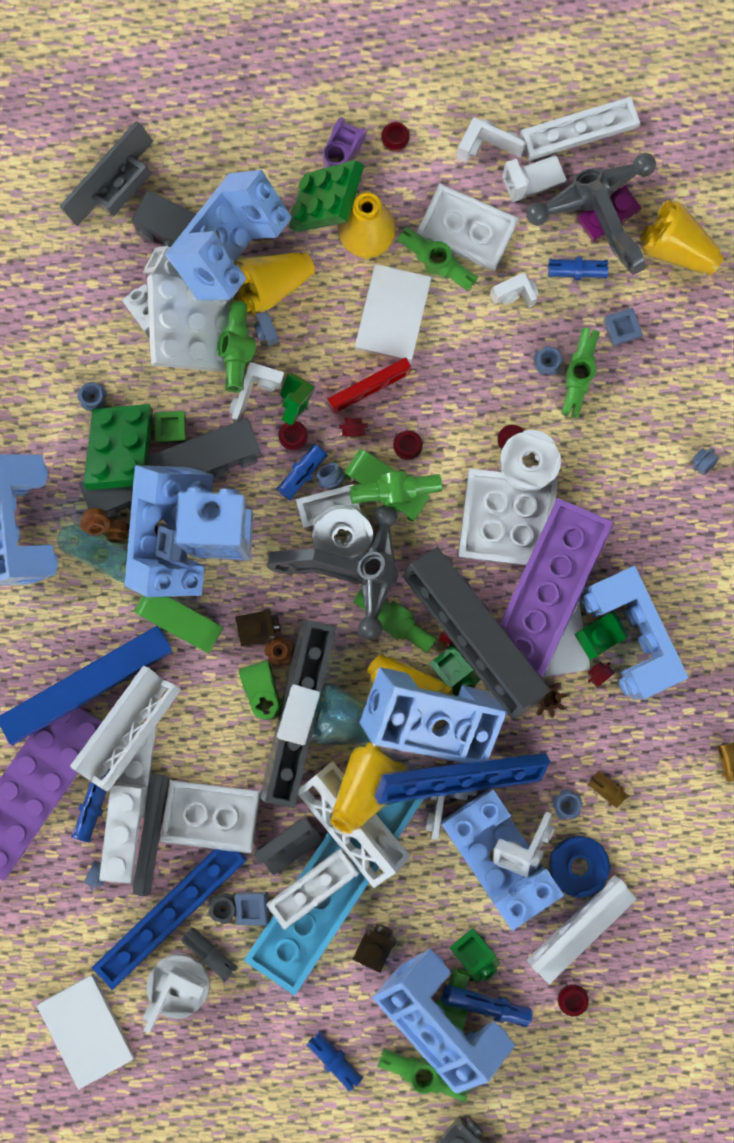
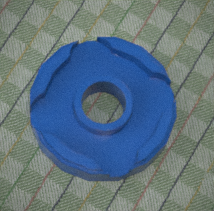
(596, 874)

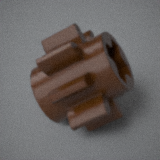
(556, 696)

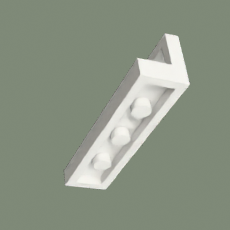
(123, 727)
(375, 838)
(581, 929)

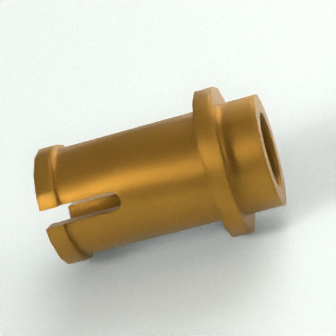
(726, 755)
(608, 790)

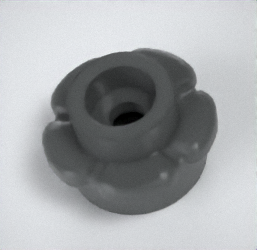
(215, 911)

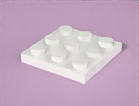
(184, 328)
(502, 520)

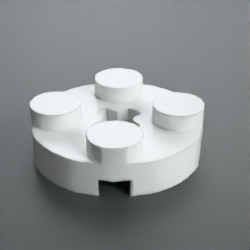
(545, 454)
(347, 518)
(176, 1006)

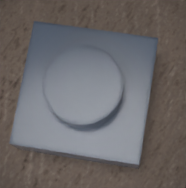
(623, 327)
(265, 329)
(165, 544)
(252, 908)

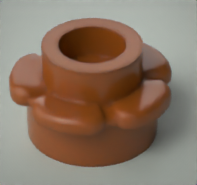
(95, 521)
(117, 532)
(275, 658)

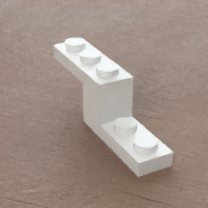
(125, 810)

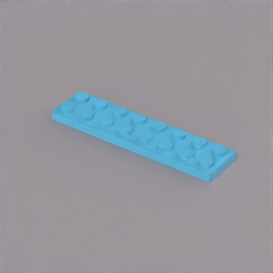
(292, 953)

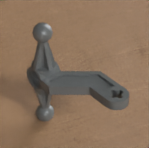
(592, 192)
(364, 572)

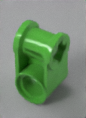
(259, 685)

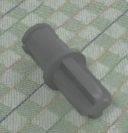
(209, 954)

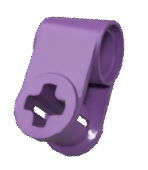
(343, 143)

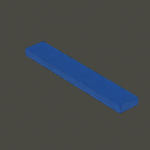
(84, 685)
(461, 778)
(167, 915)

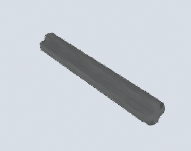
(150, 835)

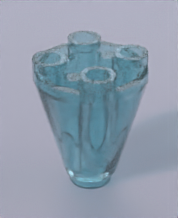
(339, 718)

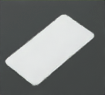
(298, 714)

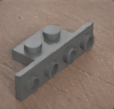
(113, 177)

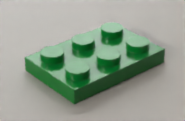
(326, 196)
(116, 444)

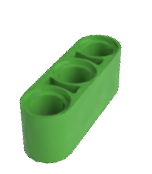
(367, 469)
(180, 621)

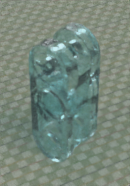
(86, 550)

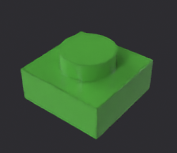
(170, 427)

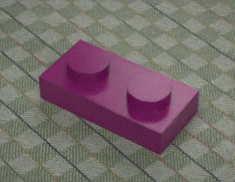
(625, 207)

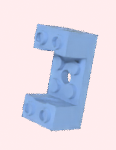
(241, 210)
(155, 500)
(214, 531)
(21, 563)
(664, 666)
(403, 717)
(475, 832)
(458, 1057)

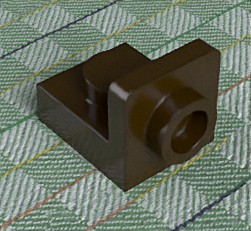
(257, 627)
(375, 947)

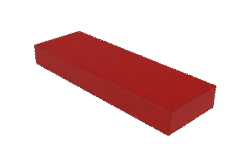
(369, 385)

